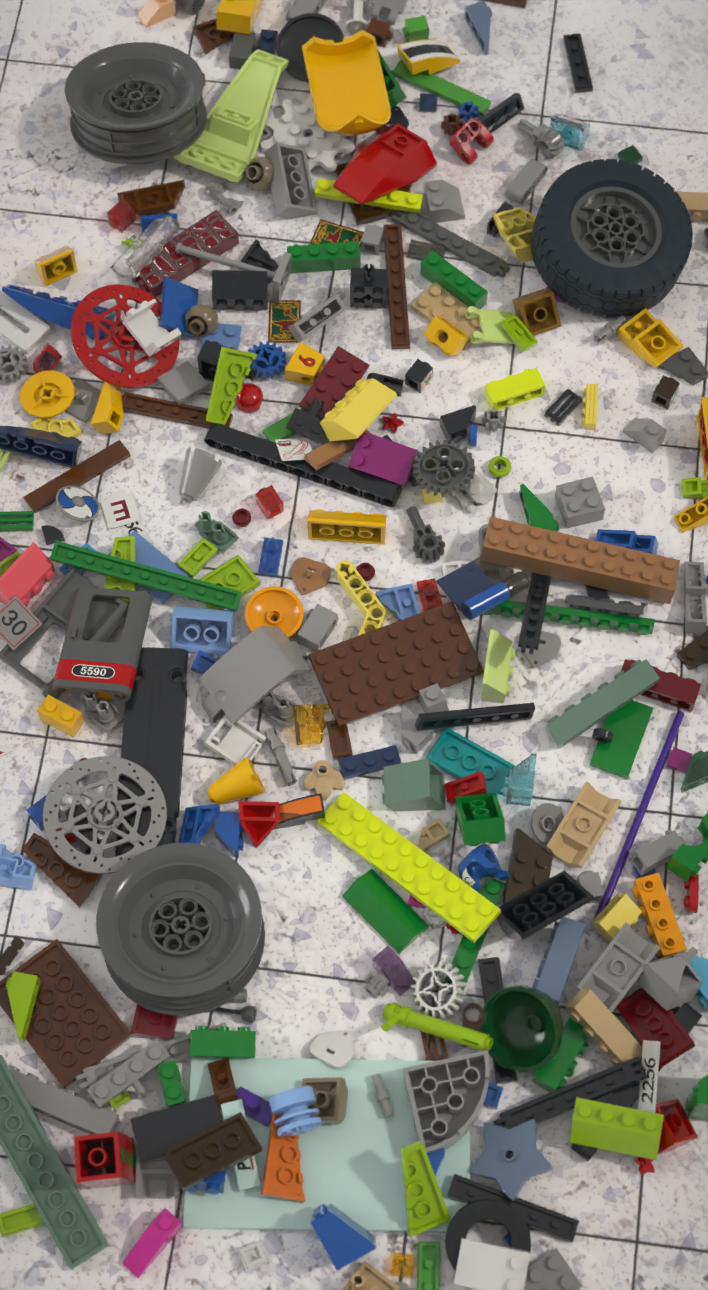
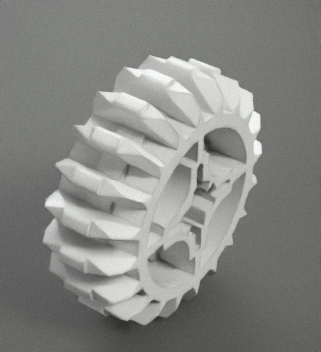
(436, 981)

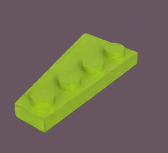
(229, 376)
(125, 549)
(422, 1193)

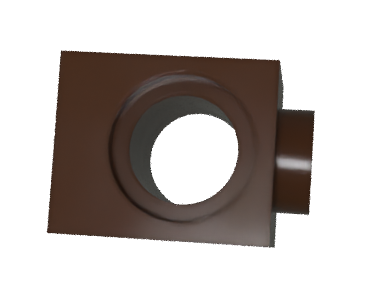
(381, 31)

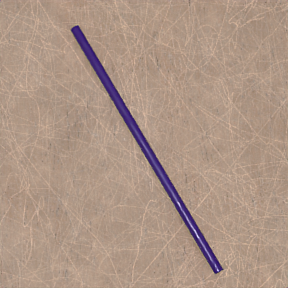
(641, 812)

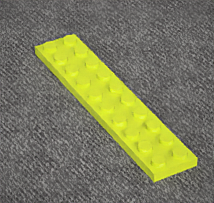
(409, 867)

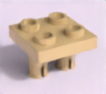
(370, 1279)

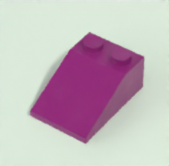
(383, 458)

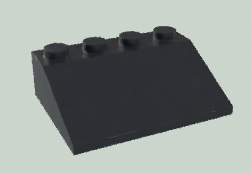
(542, 906)

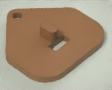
(306, 579)

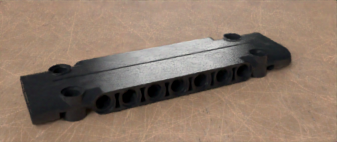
(156, 735)

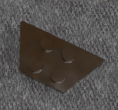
(528, 865)

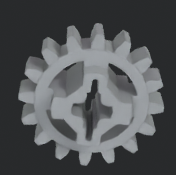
(8, 363)

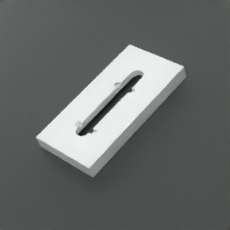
(15, 336)

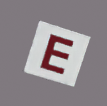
(120, 510)

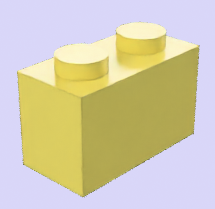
(615, 915)

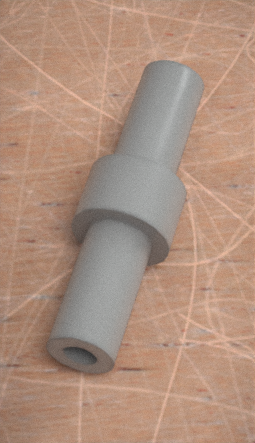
(382, 1096)

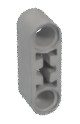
(526, 181)

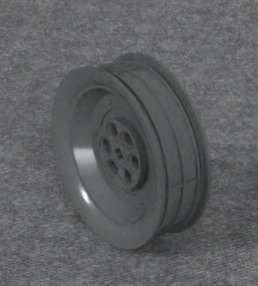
(136, 103)
(189, 977)

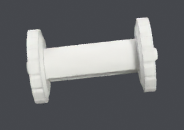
(357, 22)

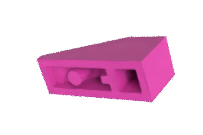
(152, 1242)

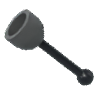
(247, 1013)

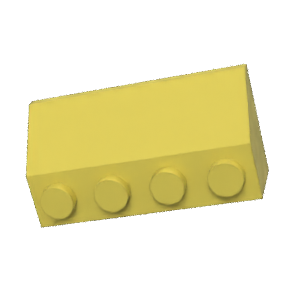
(357, 410)

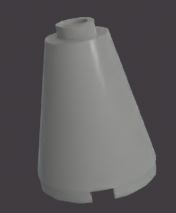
(197, 473)

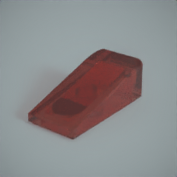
(429, 594)

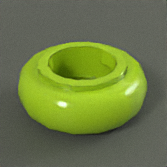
(499, 460)

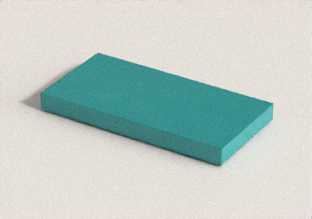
(464, 757)

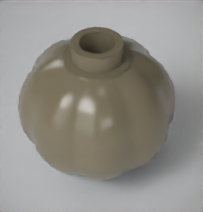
(259, 173)
(204, 318)

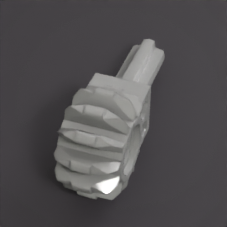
(544, 138)

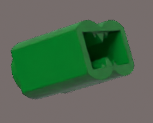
(171, 1082)

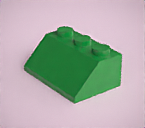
(697, 1101)

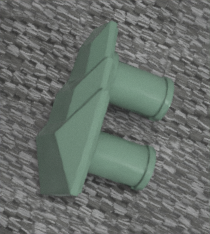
(215, 532)

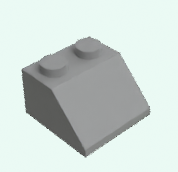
(443, 201)

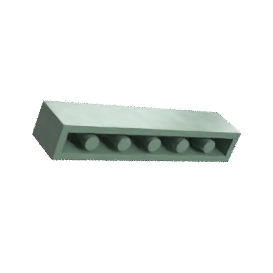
(602, 703)

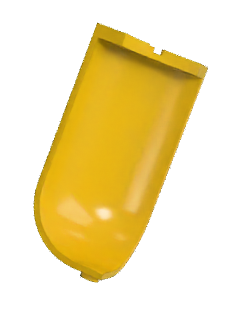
(347, 84)

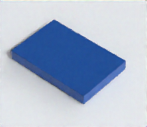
(176, 301)

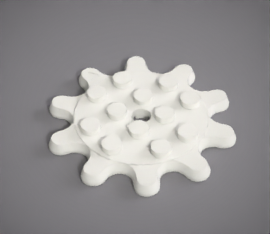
(291, 130)

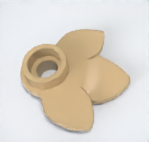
(324, 782)

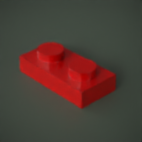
(468, 785)

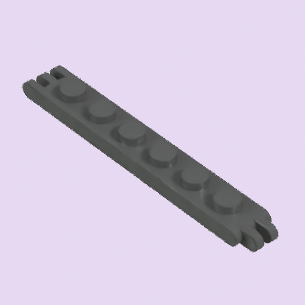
(454, 243)

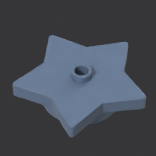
(523, 1165)

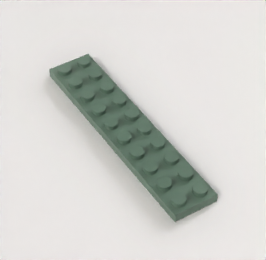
(46, 1175)

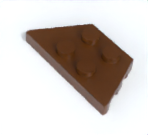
(154, 198)

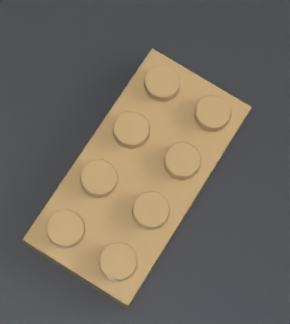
(440, 302)

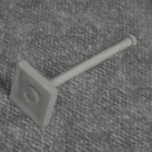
(280, 276)

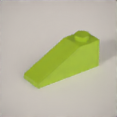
(22, 995)

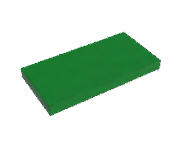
(628, 729)

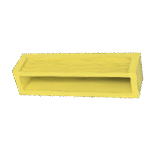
(590, 410)

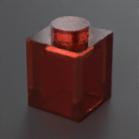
(121, 216)
(269, 502)

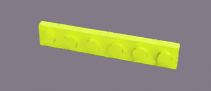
(395, 200)

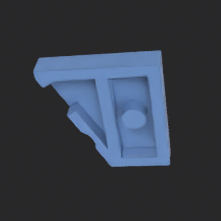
(399, 601)

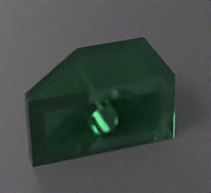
(697, 771)

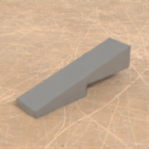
(694, 597)

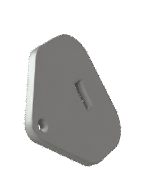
(545, 651)

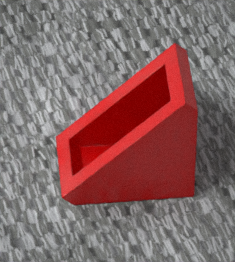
(258, 819)

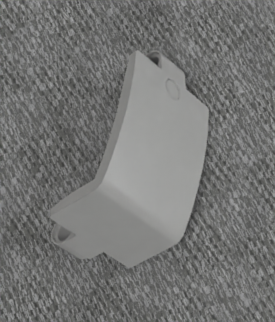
(251, 672)

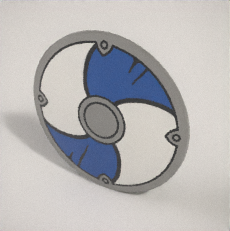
(77, 503)

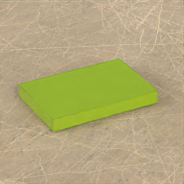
(233, 575)

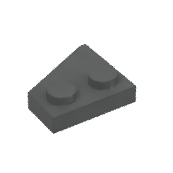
(686, 366)

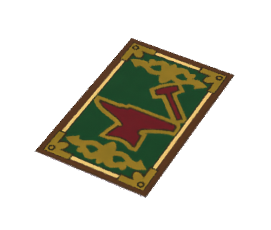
(332, 232)
(280, 318)

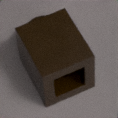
(665, 392)

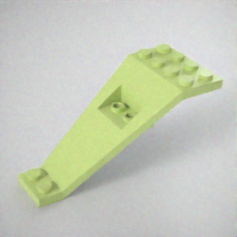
(237, 120)

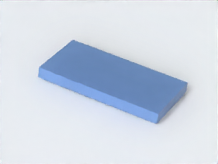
(151, 556)

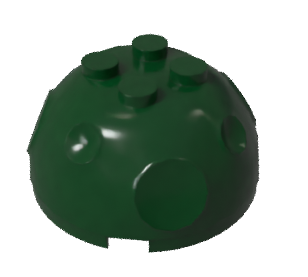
(523, 1028)

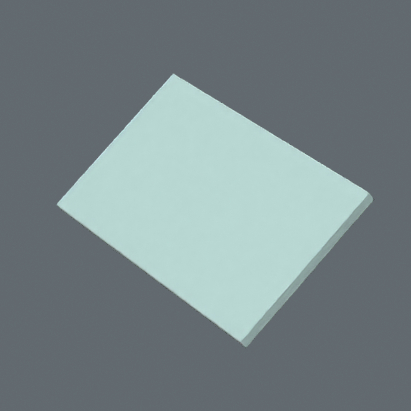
(341, 1164)

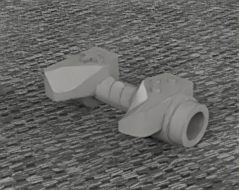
(229, 204)

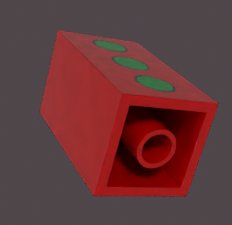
(105, 1159)

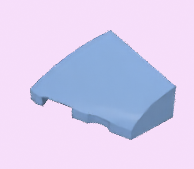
(16, 870)

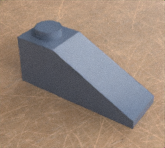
(478, 20)

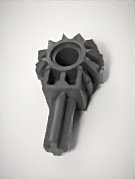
(424, 536)

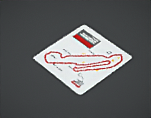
(293, 448)

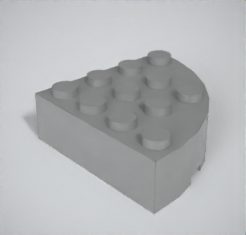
(447, 1097)

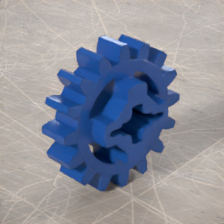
(269, 359)

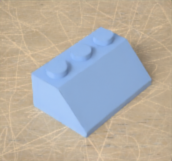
(202, 630)

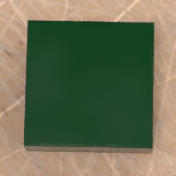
(630, 154)

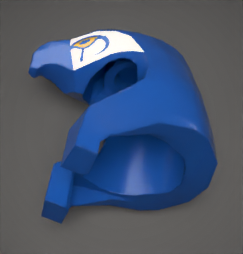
(480, 864)

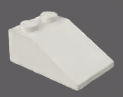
(491, 1266)

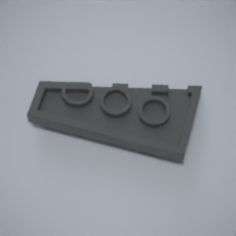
(577, 601)

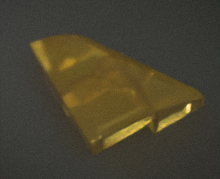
(309, 723)

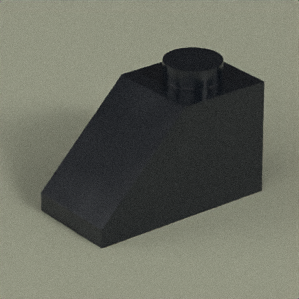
(456, 424)

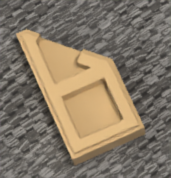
(433, 834)

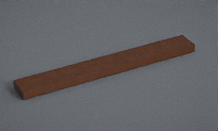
(396, 287)

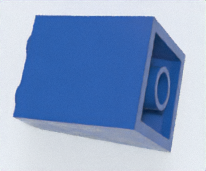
(341, 1235)

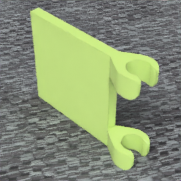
(490, 326)

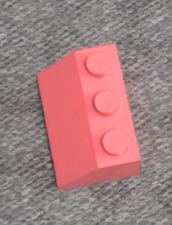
(26, 576)

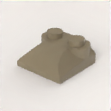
(330, 1098)

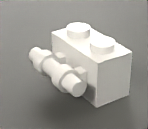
(479, 490)

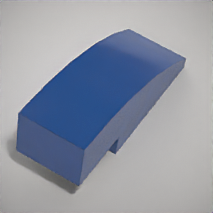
(629, 540)

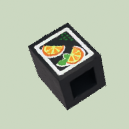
(419, 375)

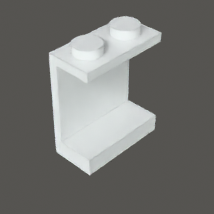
(146, 329)

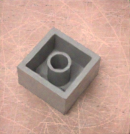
(579, 502)

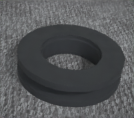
(485, 1210)

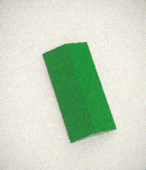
(385, 911)

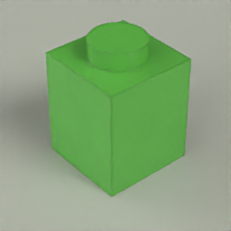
(416, 29)

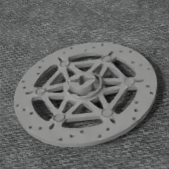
(99, 806)

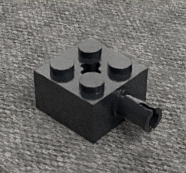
(368, 287)
(208, 361)

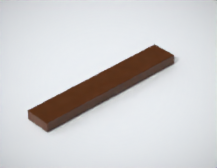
(167, 410)
(77, 475)

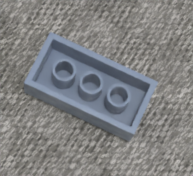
(559, 957)

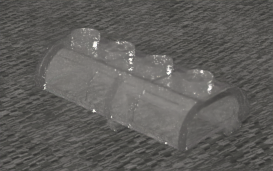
(145, 247)

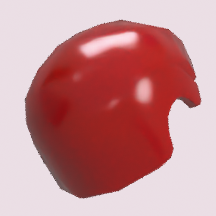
(249, 398)

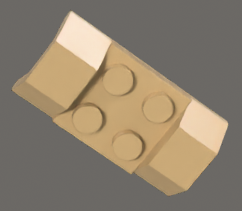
(582, 826)

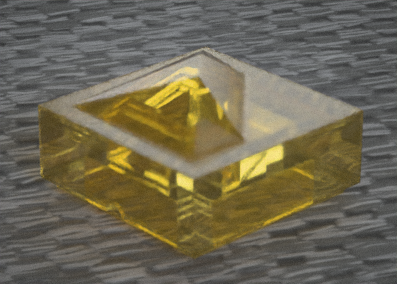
(403, 1265)

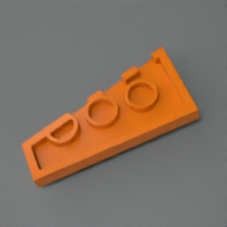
(282, 1166)

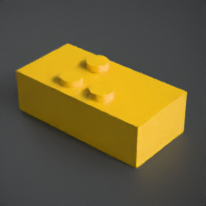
(237, 15)

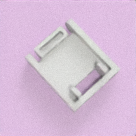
(238, 742)

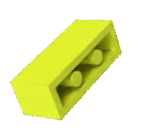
(514, 389)

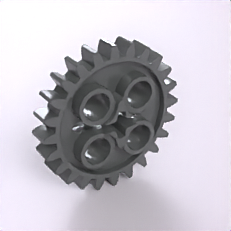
(443, 468)

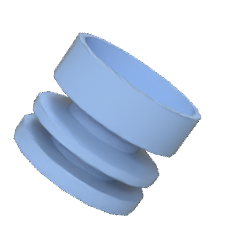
(294, 1106)

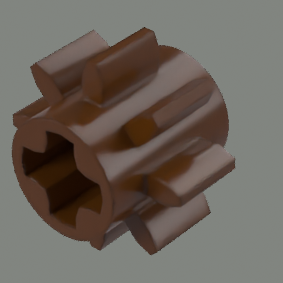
(451, 123)

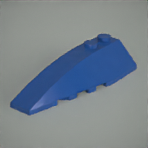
(54, 309)

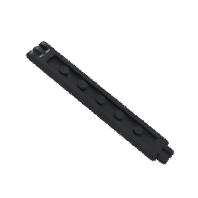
(534, 612)
(565, 1098)

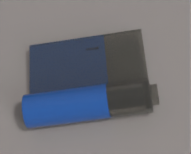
(482, 586)

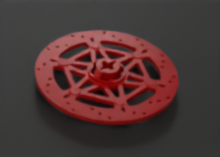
(119, 343)

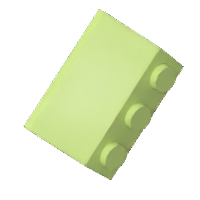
(497, 668)

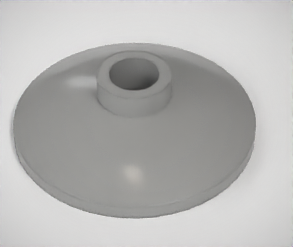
(551, 816)

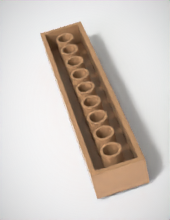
(580, 560)

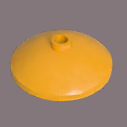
(272, 603)

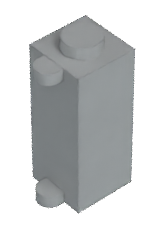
(656, 853)

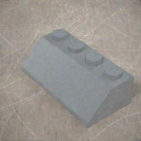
(291, 181)

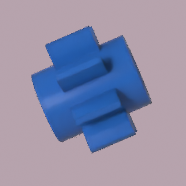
(468, 111)

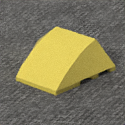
(516, 230)

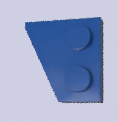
(197, 822)

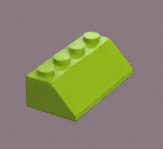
(616, 1128)

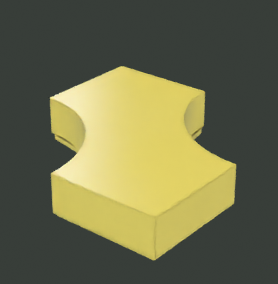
(63, 427)

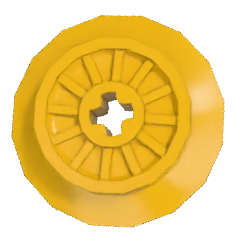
(52, 383)

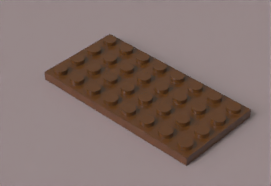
(395, 663)

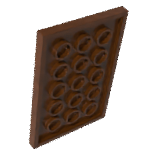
(70, 1018)

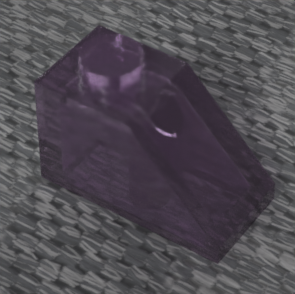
(394, 969)

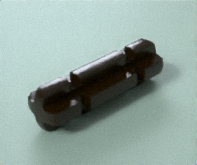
(10, 954)

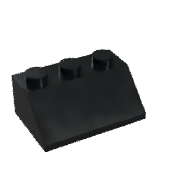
(240, 290)

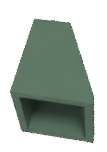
(414, 786)

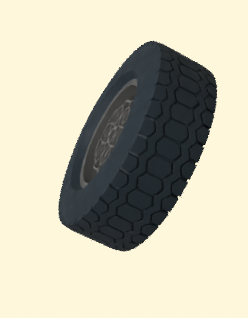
(627, 207)

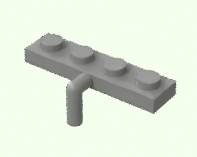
(129, 1074)

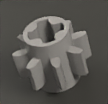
(493, 419)
(376, 984)

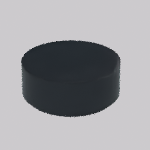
(602, 735)

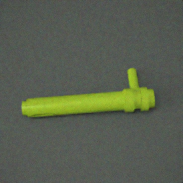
(406, 1017)

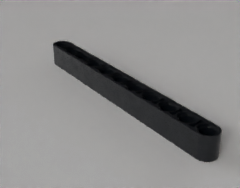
(331, 475)

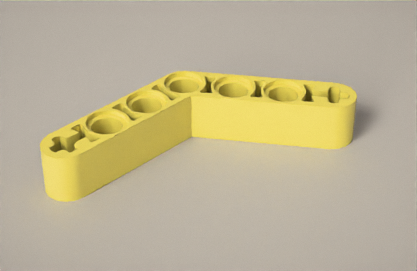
(359, 594)

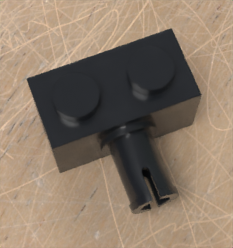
(307, 423)

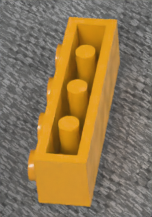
(658, 915)

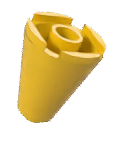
(236, 784)

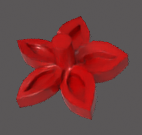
(392, 422)
(645, 1165)

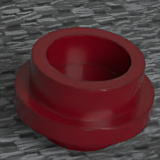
(241, 517)
(366, 571)

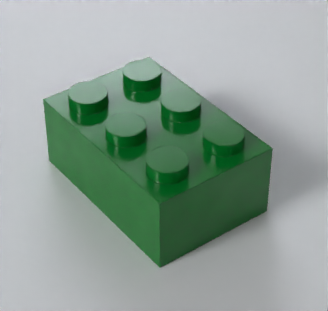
(480, 819)

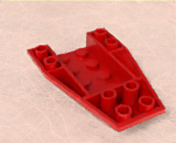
(385, 164)

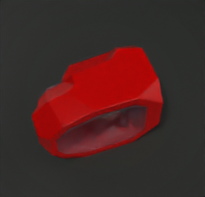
(46, 359)

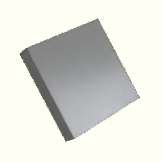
(183, 382)

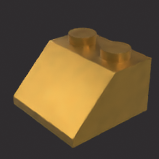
(538, 311)

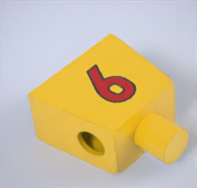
(304, 365)

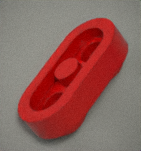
(691, 900)

